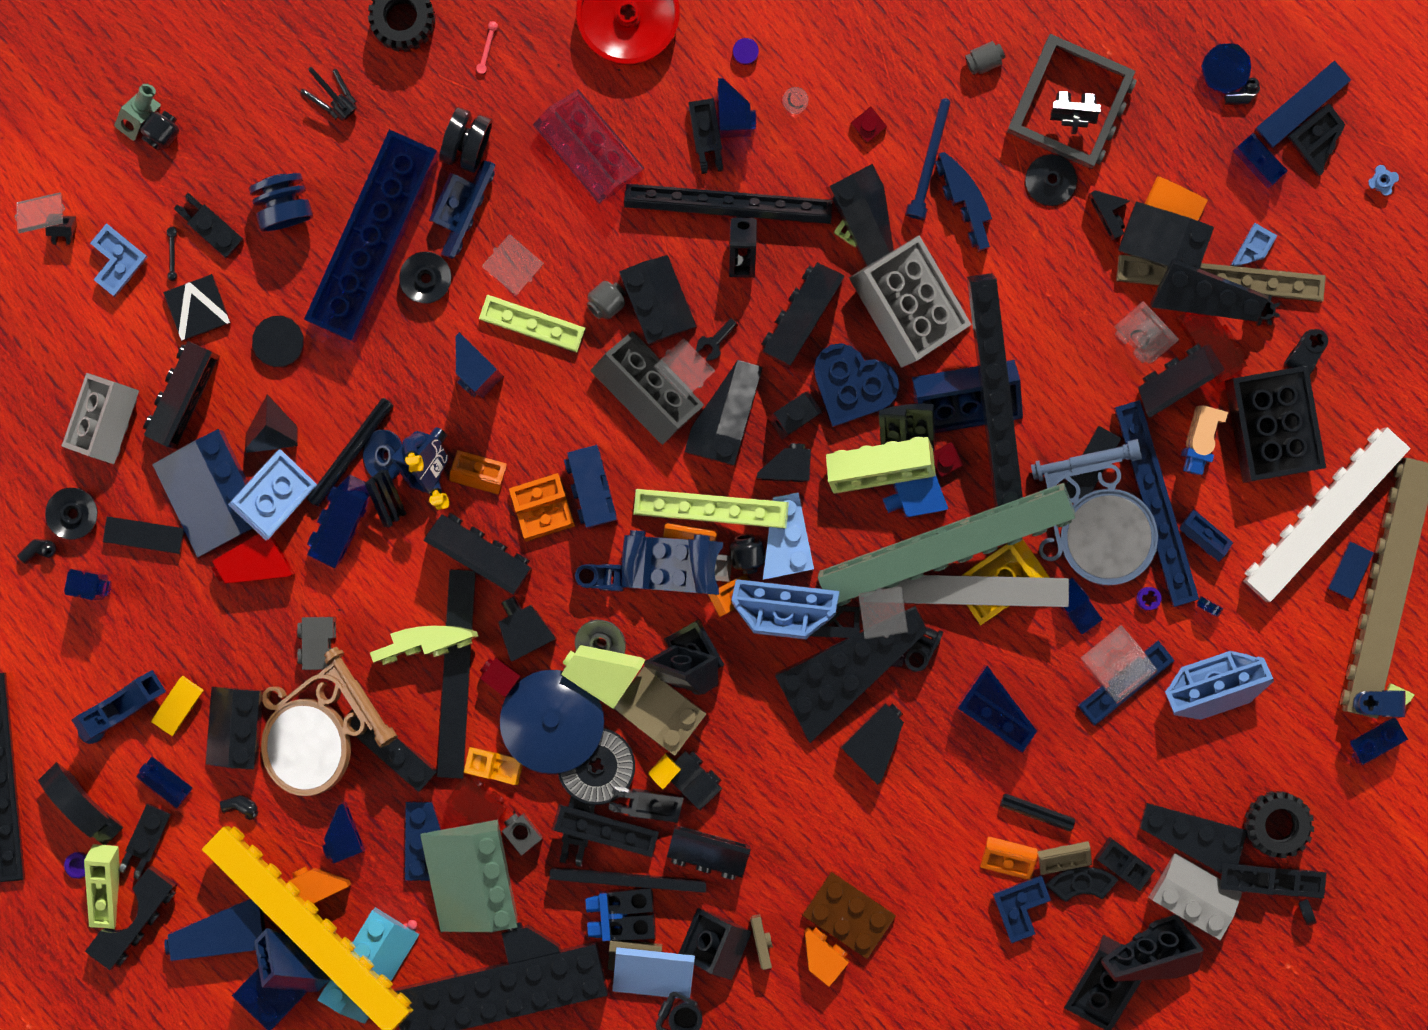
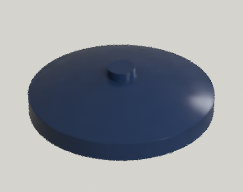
(551, 723)

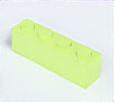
(880, 464)

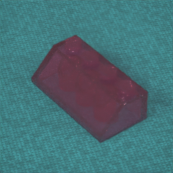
(588, 146)

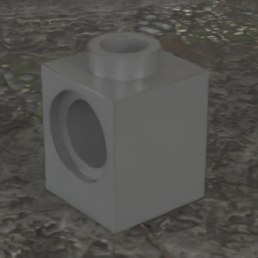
(521, 845)

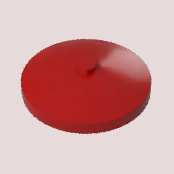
(628, 29)

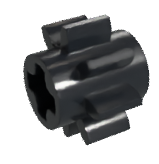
(1271, 308)

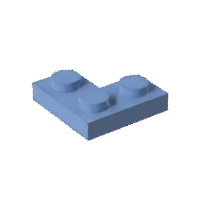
(123, 262)

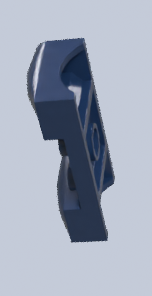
(670, 563)

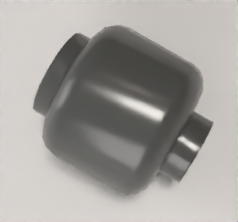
(606, 300)

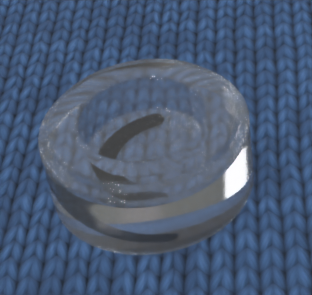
(795, 100)

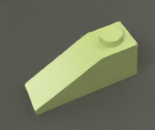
(102, 885)

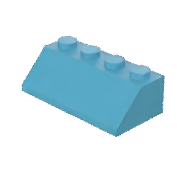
(385, 945)

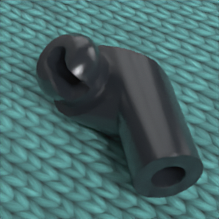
(1245, 94)
(242, 804)

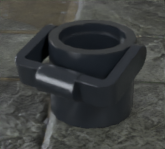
(682, 1015)

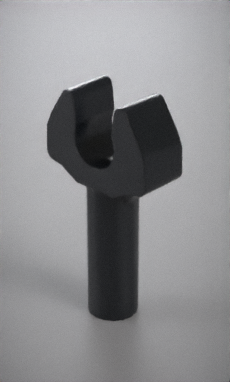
(715, 341)

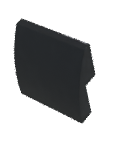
(907, 422)

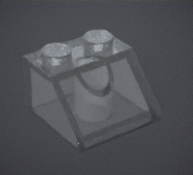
(1145, 333)
(1118, 664)

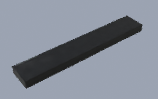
(626, 879)

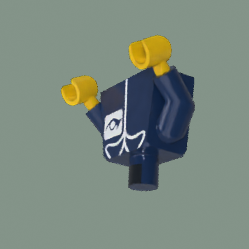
(422, 462)

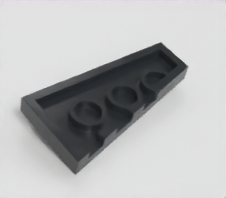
(1195, 836)

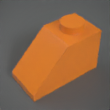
(317, 884)

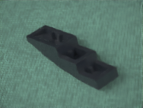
(1273, 880)

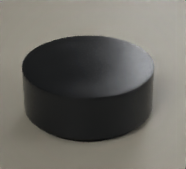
(1307, 912)

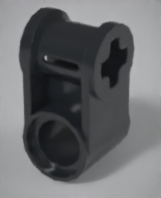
(1305, 354)
(924, 647)

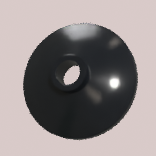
(1046, 192)
(415, 268)
(58, 513)

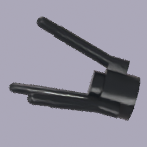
(342, 106)

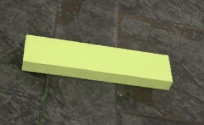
(532, 323)

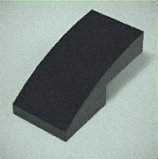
(1124, 864)

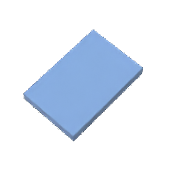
(272, 494)
(652, 972)

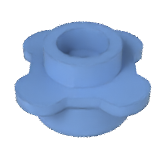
(1376, 183)

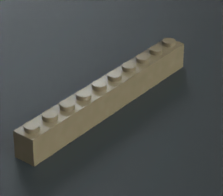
(1389, 583)

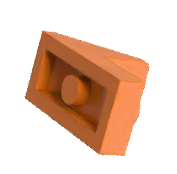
(723, 601)

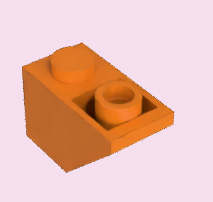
(823, 959)

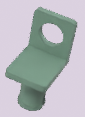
(137, 110)

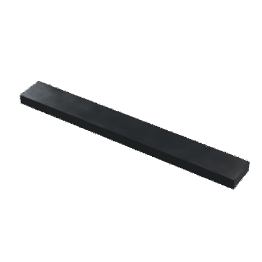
(728, 203)
(456, 677)
(10, 831)

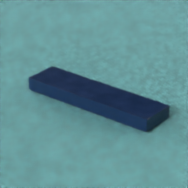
(1303, 104)
(1101, 704)

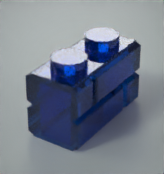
(87, 584)

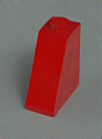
(252, 561)

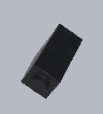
(875, 740)

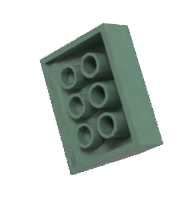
(470, 878)

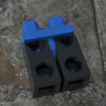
(615, 917)

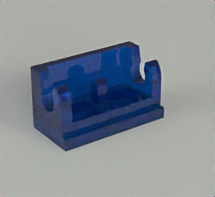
(1260, 160)

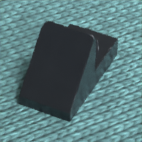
(1104, 206)

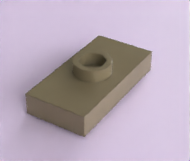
(1064, 858)
(762, 940)

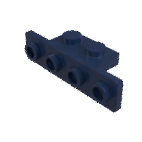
(457, 206)

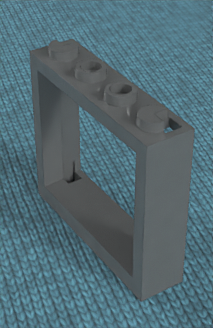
(1107, 129)

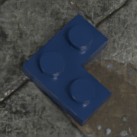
(1013, 906)

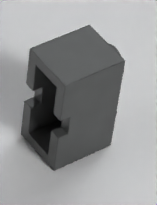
(316, 641)

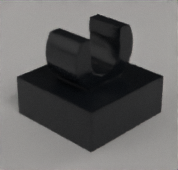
(65, 229)

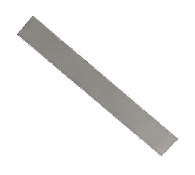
(986, 590)

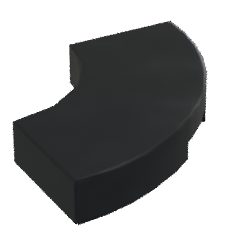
(1080, 881)

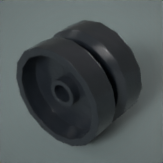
(465, 139)

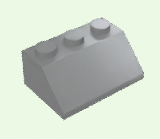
(100, 418)
(1196, 896)

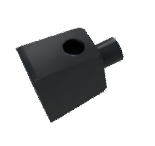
(742, 235)
(794, 415)
(523, 629)

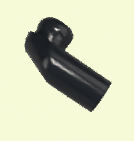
(37, 547)

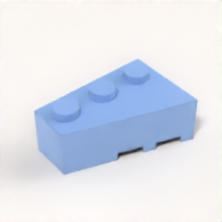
(788, 548)

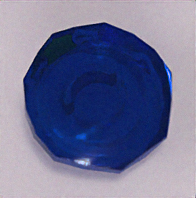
(1226, 67)

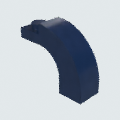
(119, 706)

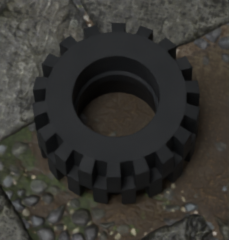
(401, 39)
(1294, 840)

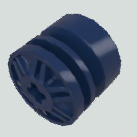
(280, 196)

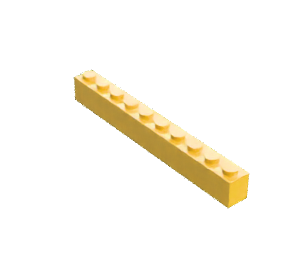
(308, 929)

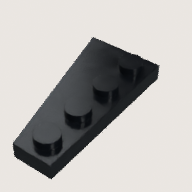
(1200, 292)

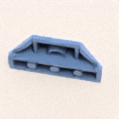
(783, 608)
(1218, 684)

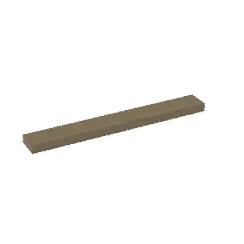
(1269, 282)

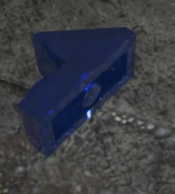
(1080, 609)

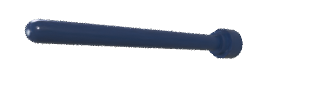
(917, 208)

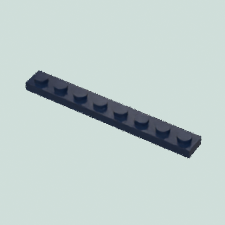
(1156, 498)

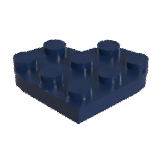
(853, 385)

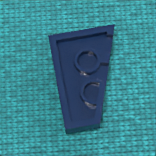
(419, 819)

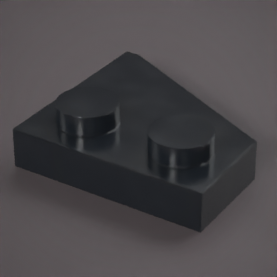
(1318, 137)

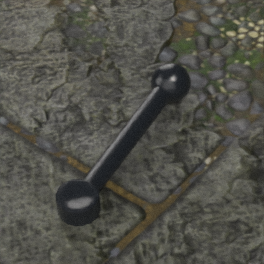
(172, 233)

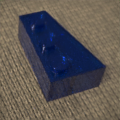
(339, 521)
(995, 710)

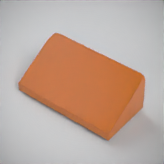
(477, 472)
(683, 532)
(1009, 858)

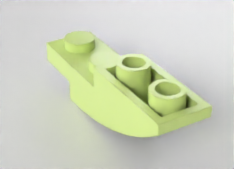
(431, 639)

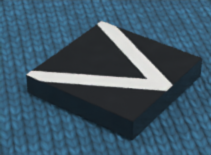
(197, 307)

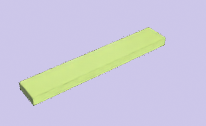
(711, 508)

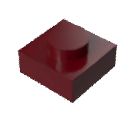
(868, 124)
(946, 459)

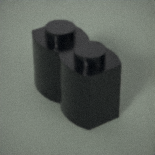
(694, 780)

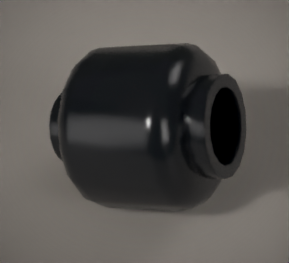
(159, 130)
(747, 553)

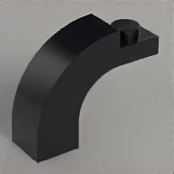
(78, 806)

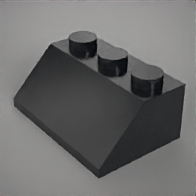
(657, 299)
(1179, 378)
(234, 727)
(708, 852)

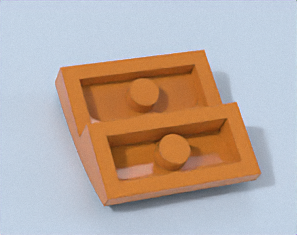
(1175, 199)
(541, 507)

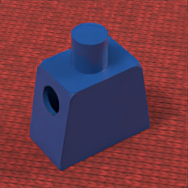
(917, 497)

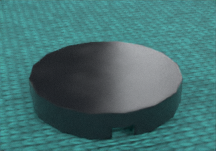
(278, 341)

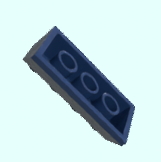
(475, 371)
(958, 396)

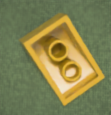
(1008, 561)

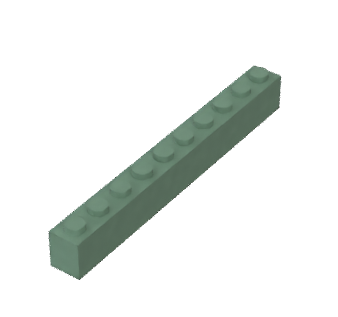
(949, 544)

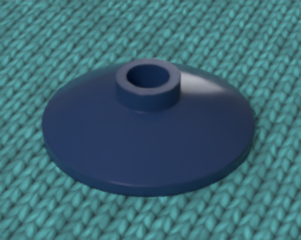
(379, 450)

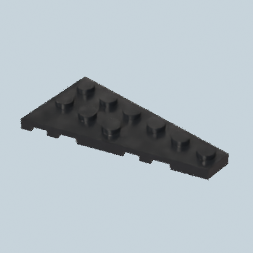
(835, 677)

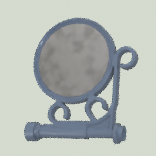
(1111, 528)

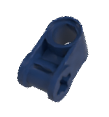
(602, 577)
(1384, 703)

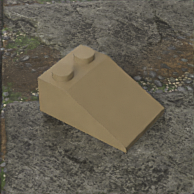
(659, 711)

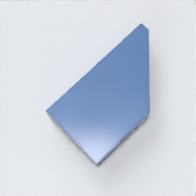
(1254, 246)

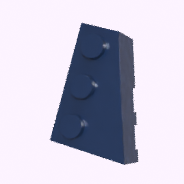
(591, 487)

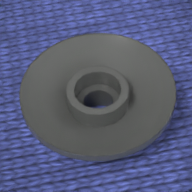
(591, 631)

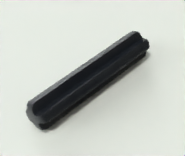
(1037, 812)

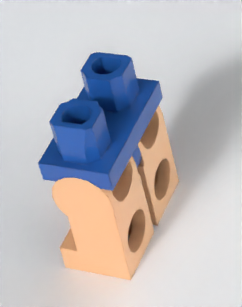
(1201, 438)

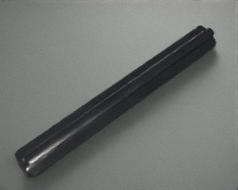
(350, 452)

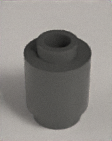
(985, 58)

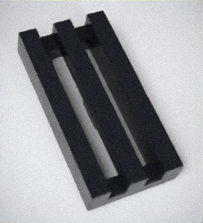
(388, 496)

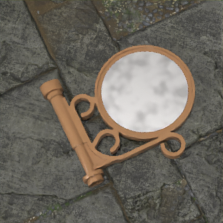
(307, 740)

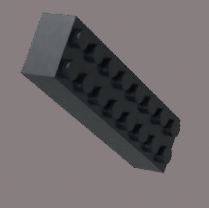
(506, 990)

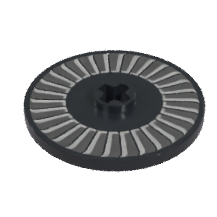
(617, 771)

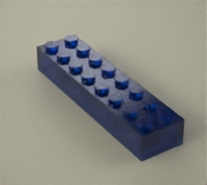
(372, 236)

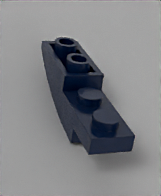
(962, 189)

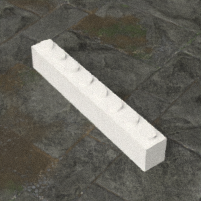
(1326, 514)

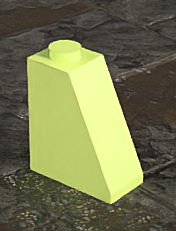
(602, 672)

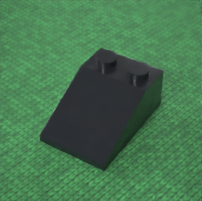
(1164, 236)
(1097, 994)

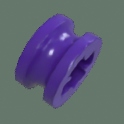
(1152, 605)

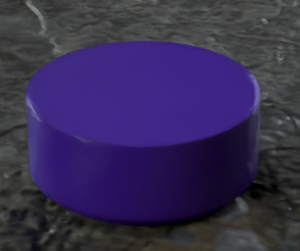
(745, 51)
(75, 865)

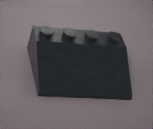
(1275, 424)

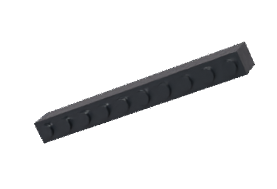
(994, 388)

